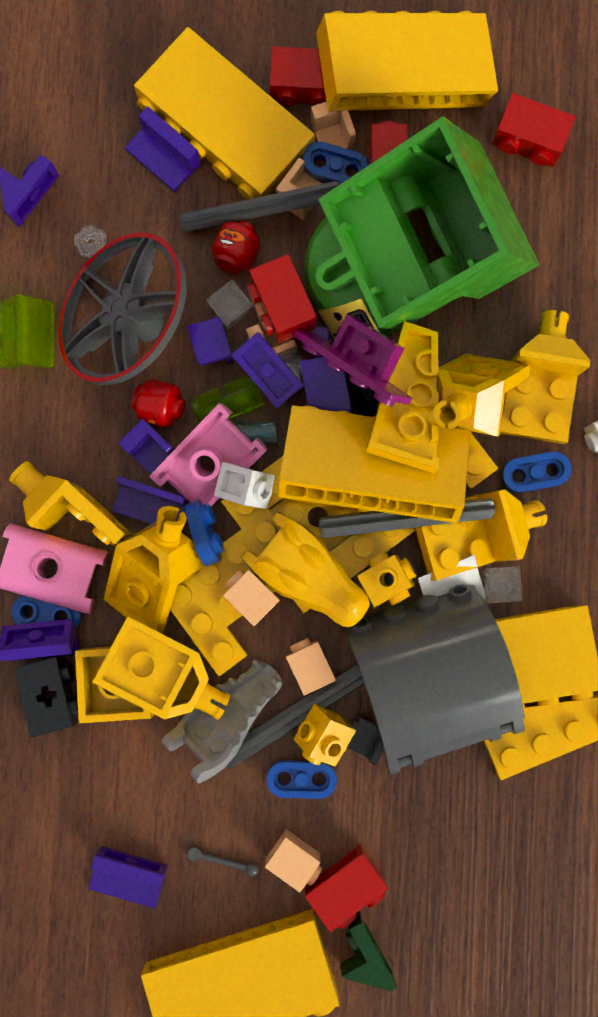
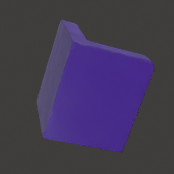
(210, 341)
(146, 446)

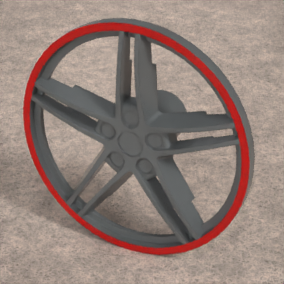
(124, 311)

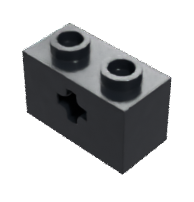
(43, 713)

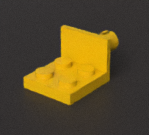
(474, 392)
(544, 402)
(52, 497)
(490, 540)
(150, 568)
(158, 674)

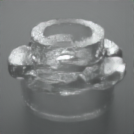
(89, 232)

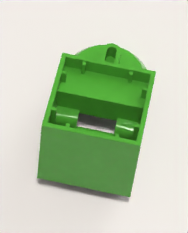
(373, 253)

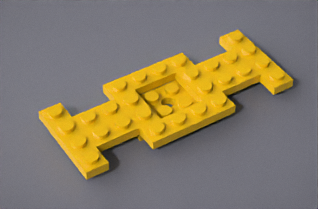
(200, 597)

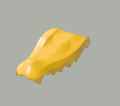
(305, 571)

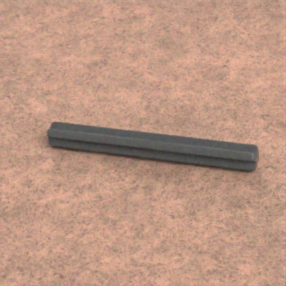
(255, 207)
(379, 521)
(296, 714)

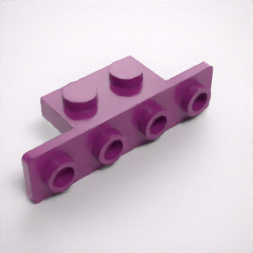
(362, 354)

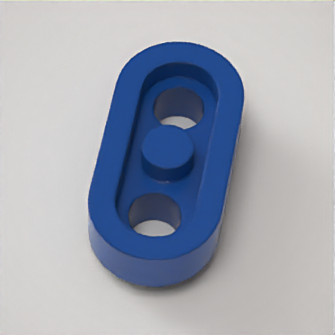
(336, 160)
(534, 472)
(206, 542)
(42, 612)
(301, 780)

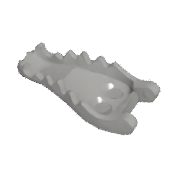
(219, 740)

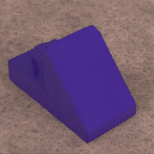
(23, 195)

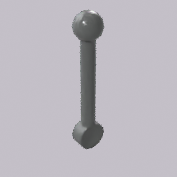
(195, 853)

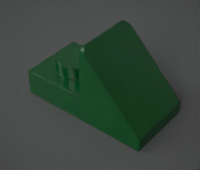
(370, 964)

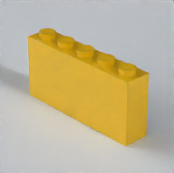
(406, 60)
(223, 115)
(329, 466)
(552, 654)
(252, 973)

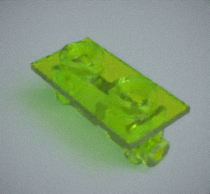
(241, 398)

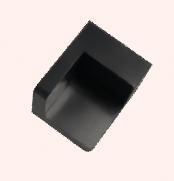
(366, 738)

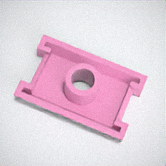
(214, 438)
(25, 561)

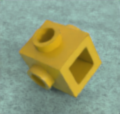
(374, 579)
(324, 736)

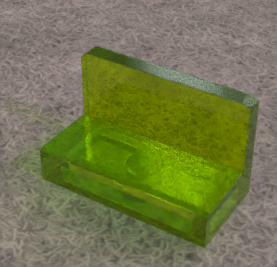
(26, 332)

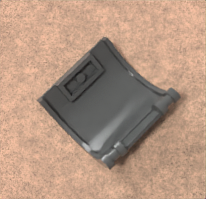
(436, 676)

